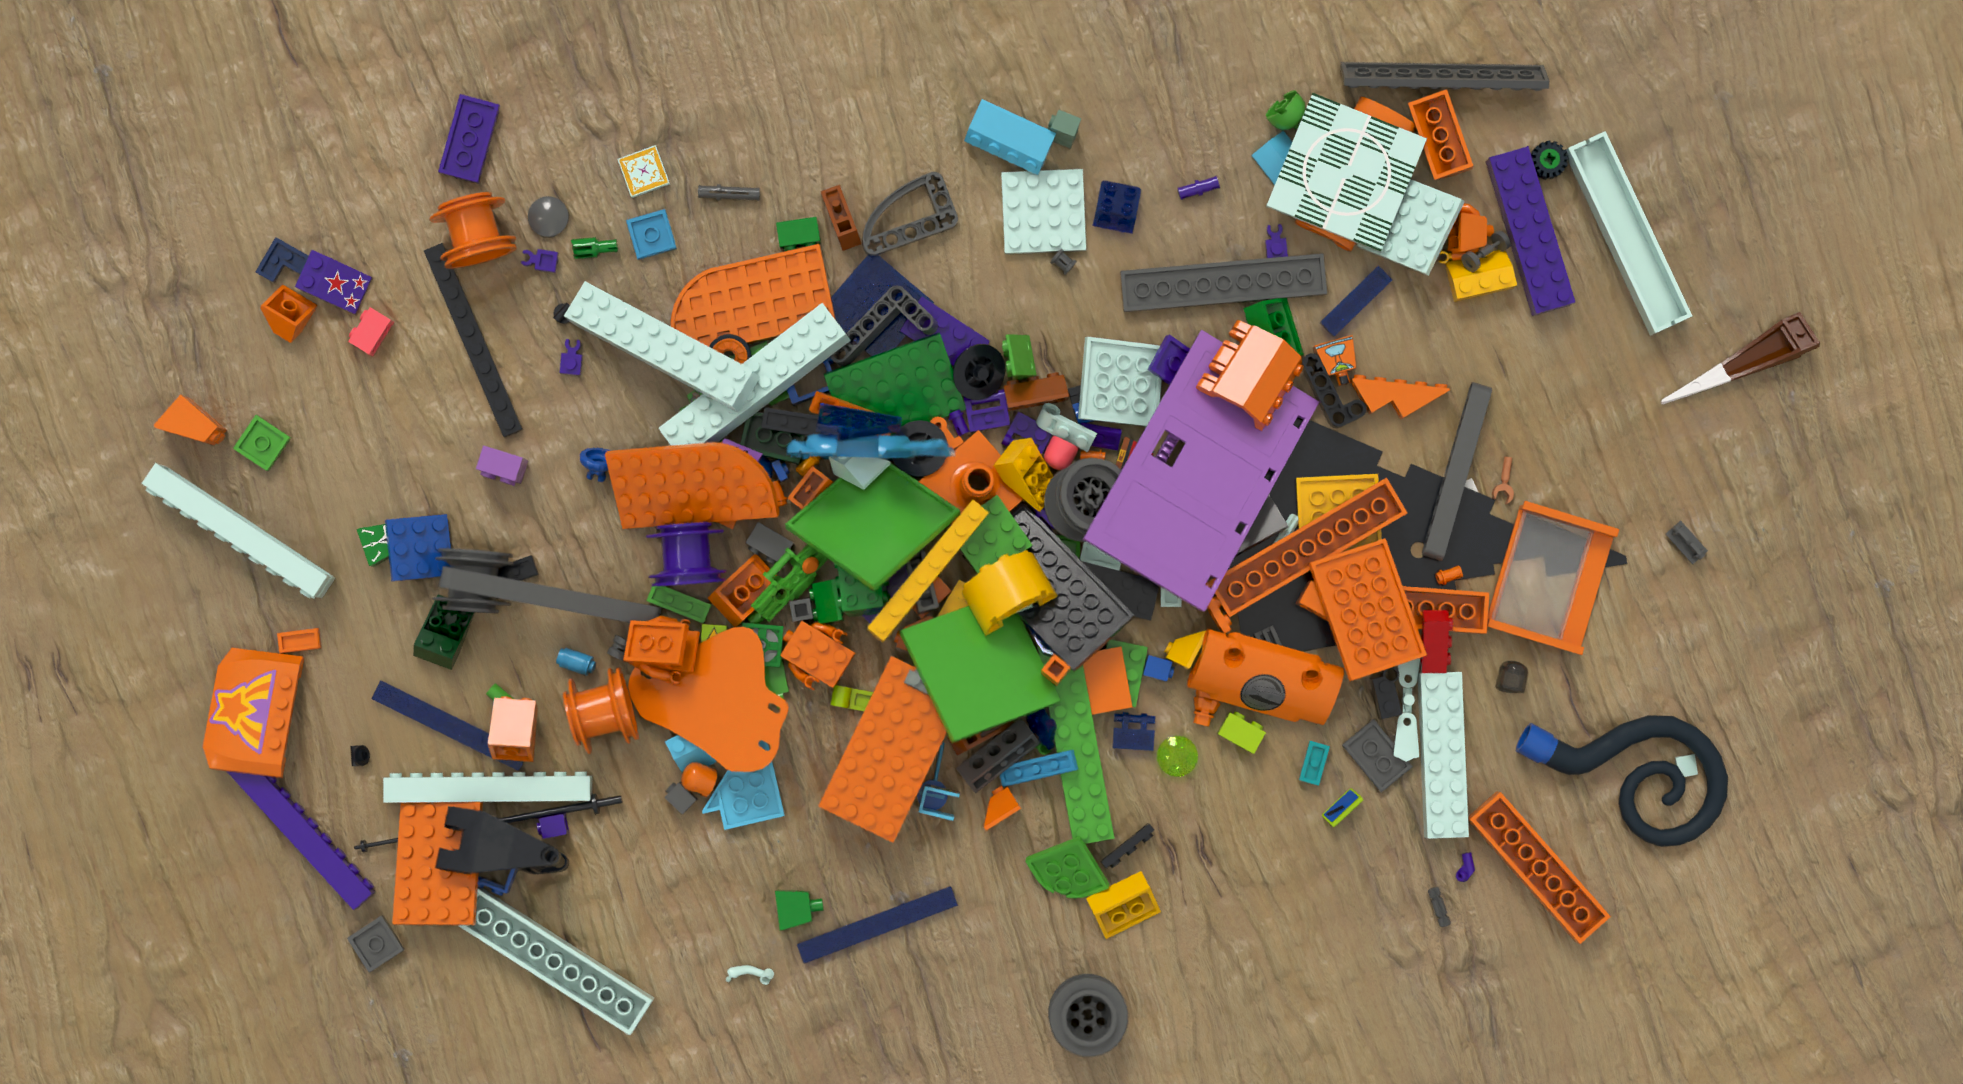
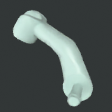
(765, 975)

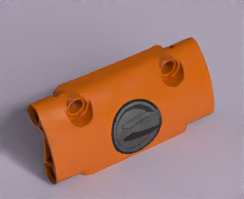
(1266, 677)

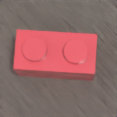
(370, 331)

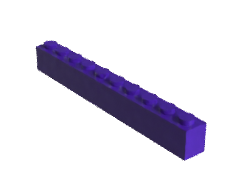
(307, 837)

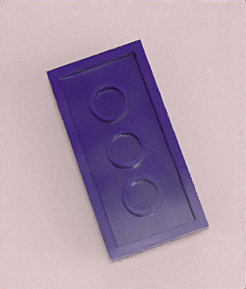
(469, 138)
(954, 333)

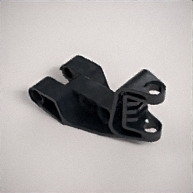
(494, 846)

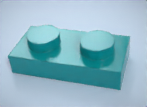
(1314, 763)

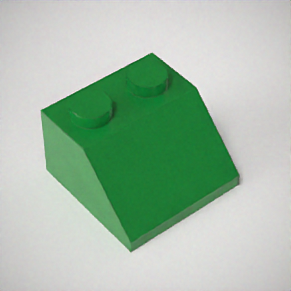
(826, 602)

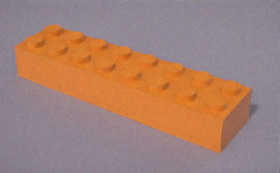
(1538, 867)

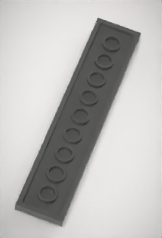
(1444, 75)
(1223, 282)

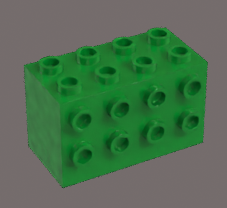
(858, 598)

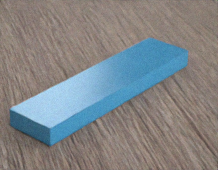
(1039, 768)

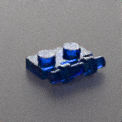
(1043, 726)
(1133, 738)

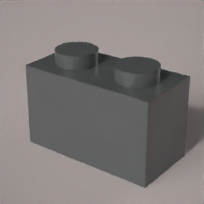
(768, 542)

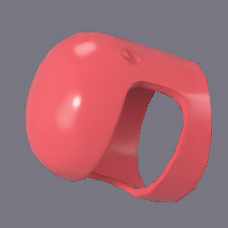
(1060, 453)

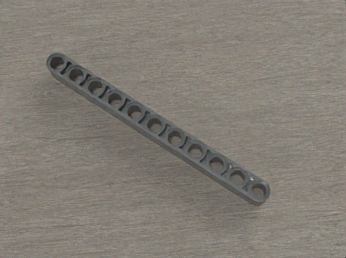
(546, 596)

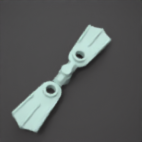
(1406, 738)

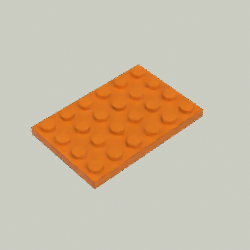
(1367, 609)
(422, 891)

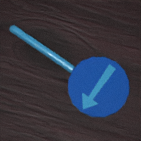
(934, 800)

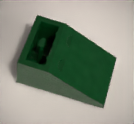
(442, 635)

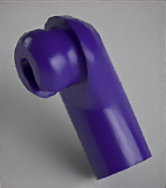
(1467, 868)

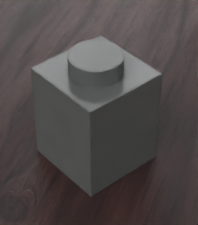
(801, 610)
(680, 797)

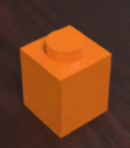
(1055, 670)

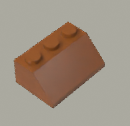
(1035, 391)

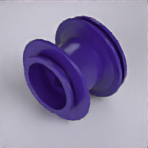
(686, 555)

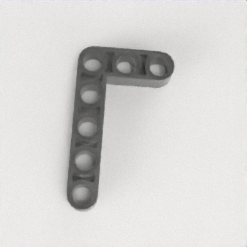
(881, 322)

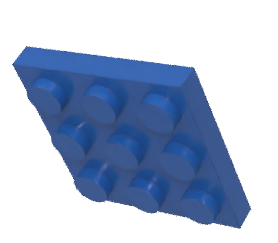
(415, 544)

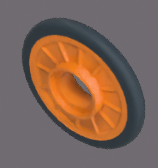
(732, 343)

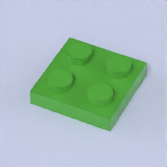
(262, 443)

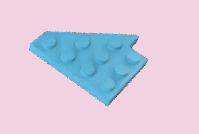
(747, 796)

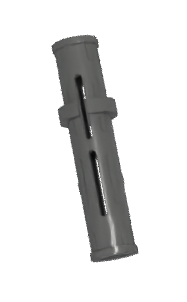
(704, 192)

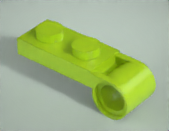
(850, 698)

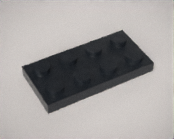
(1132, 590)

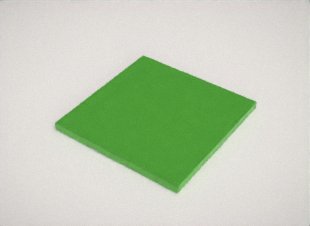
(875, 527)
(978, 677)

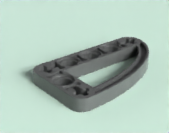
(918, 225)

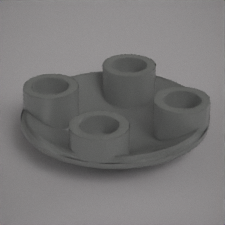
(548, 216)

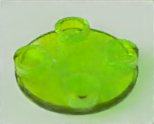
(1177, 756)

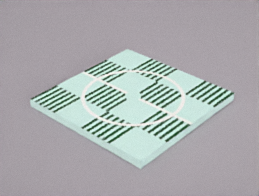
(1346, 172)

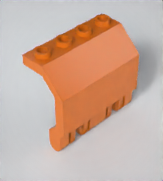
(1253, 372)

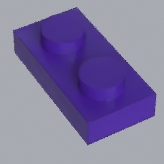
(1105, 437)

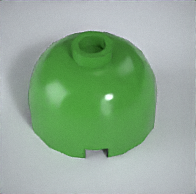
(1288, 112)

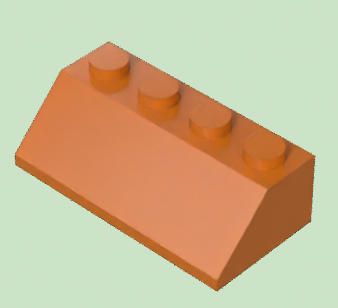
(1445, 142)

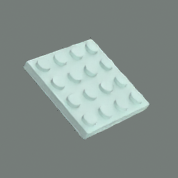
(1043, 211)
(1420, 227)
(1117, 382)

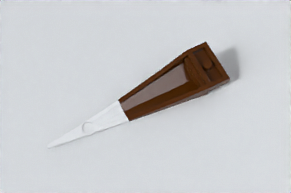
(1774, 347)

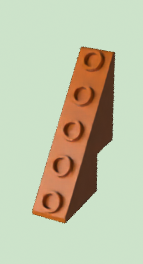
(1403, 396)

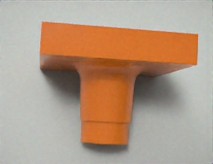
(973, 457)

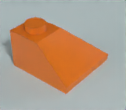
(287, 312)
(1000, 806)

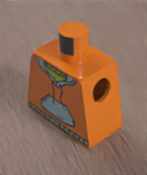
(1337, 358)

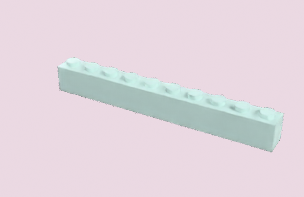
(487, 788)

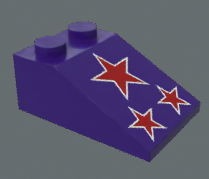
(333, 282)

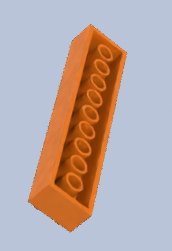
(1314, 541)

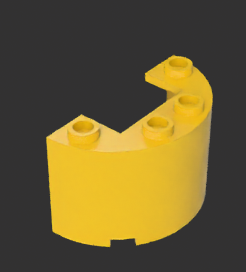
(1006, 589)

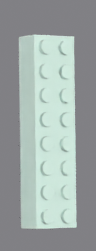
(1443, 755)

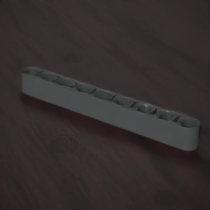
(1456, 471)

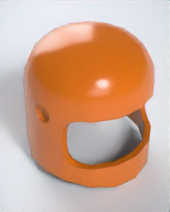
(699, 778)

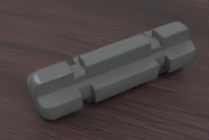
(1439, 906)

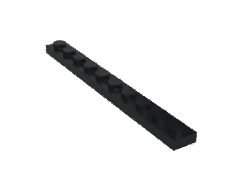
(474, 342)

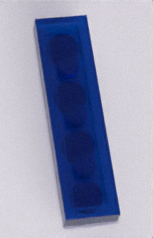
(1356, 301)

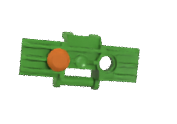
(794, 584)

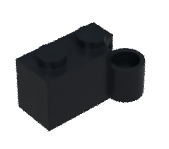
(1386, 695)

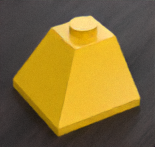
(1184, 649)

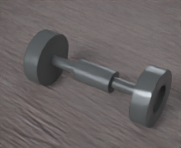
(1471, 260)

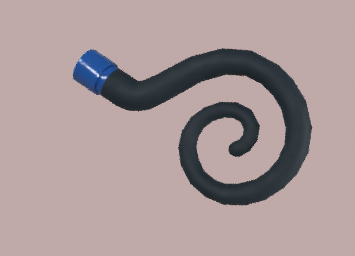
(1545, 748)

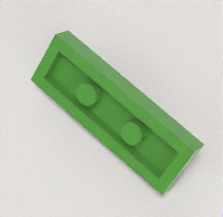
(679, 603)

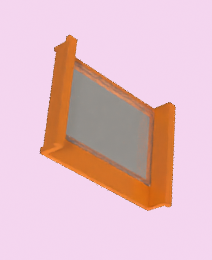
(1550, 577)

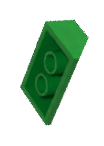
(1276, 319)

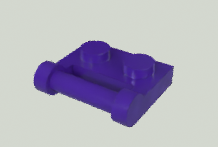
(989, 417)
(1027, 428)

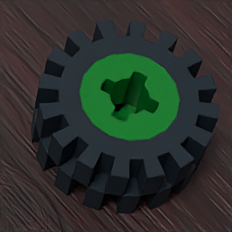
(1542, 162)

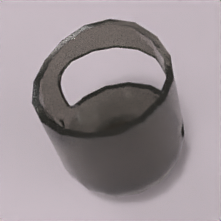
(1512, 677)

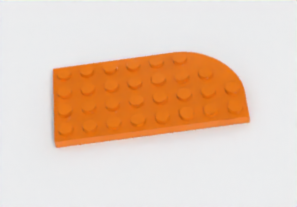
(753, 296)
(689, 485)

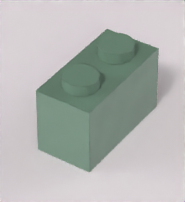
(1065, 127)

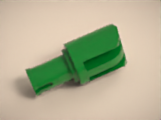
(592, 247)

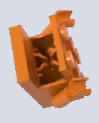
(661, 647)
(816, 653)

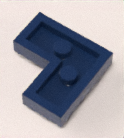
(278, 256)

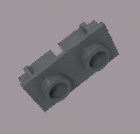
(1686, 542)

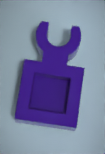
(1275, 246)
(543, 261)
(571, 361)

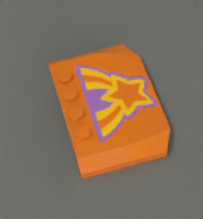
(252, 712)

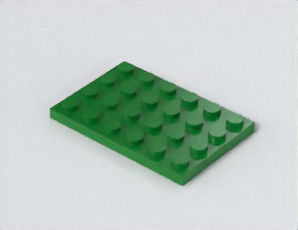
(901, 382)

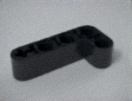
(1329, 389)

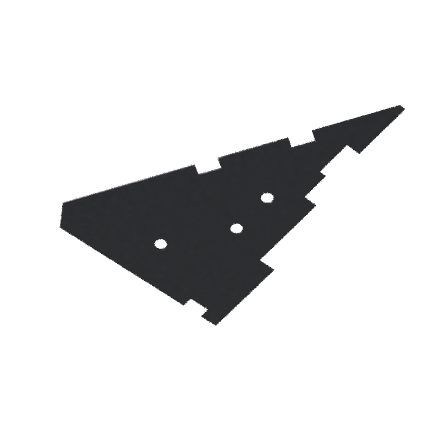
(1474, 543)

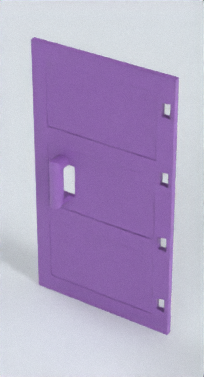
(1183, 518)

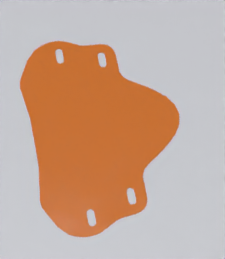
(719, 703)

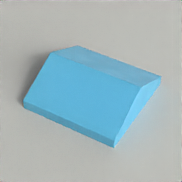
(1272, 155)

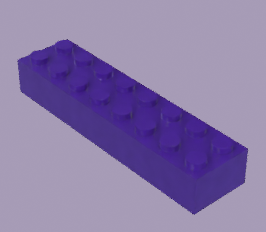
(1530, 231)

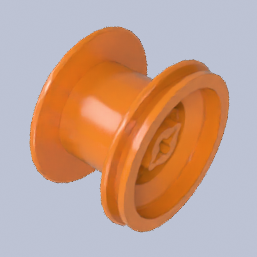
(473, 230)
(600, 710)

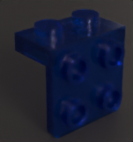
(1117, 206)

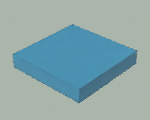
(651, 234)

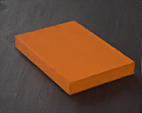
(1107, 681)

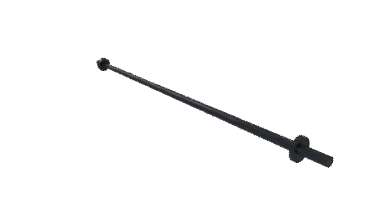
(595, 804)

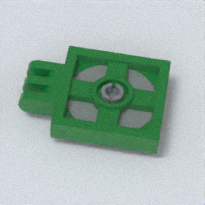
(771, 640)

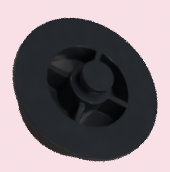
(979, 371)
(920, 465)

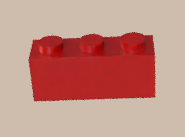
(1436, 641)

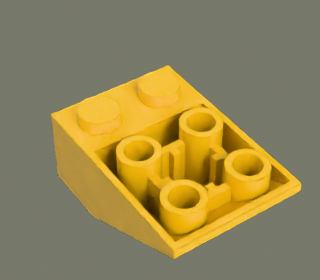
(1025, 471)

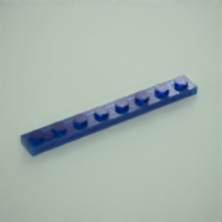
(437, 719)
(877, 924)

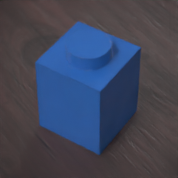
(1158, 668)

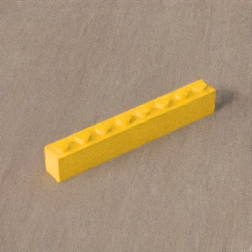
(927, 571)

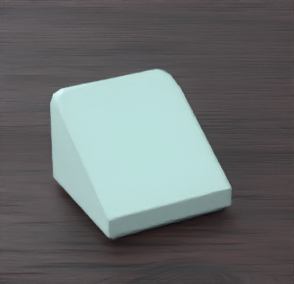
(1687, 764)

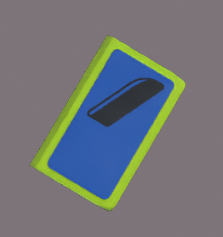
(1342, 807)

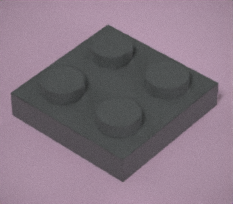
(375, 943)

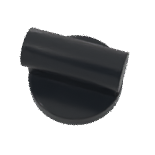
(559, 313)
(359, 755)

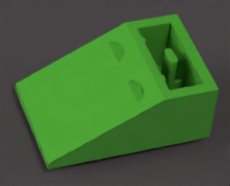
(1020, 357)

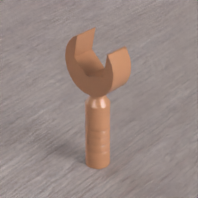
(1505, 478)

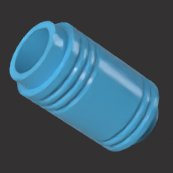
(576, 661)

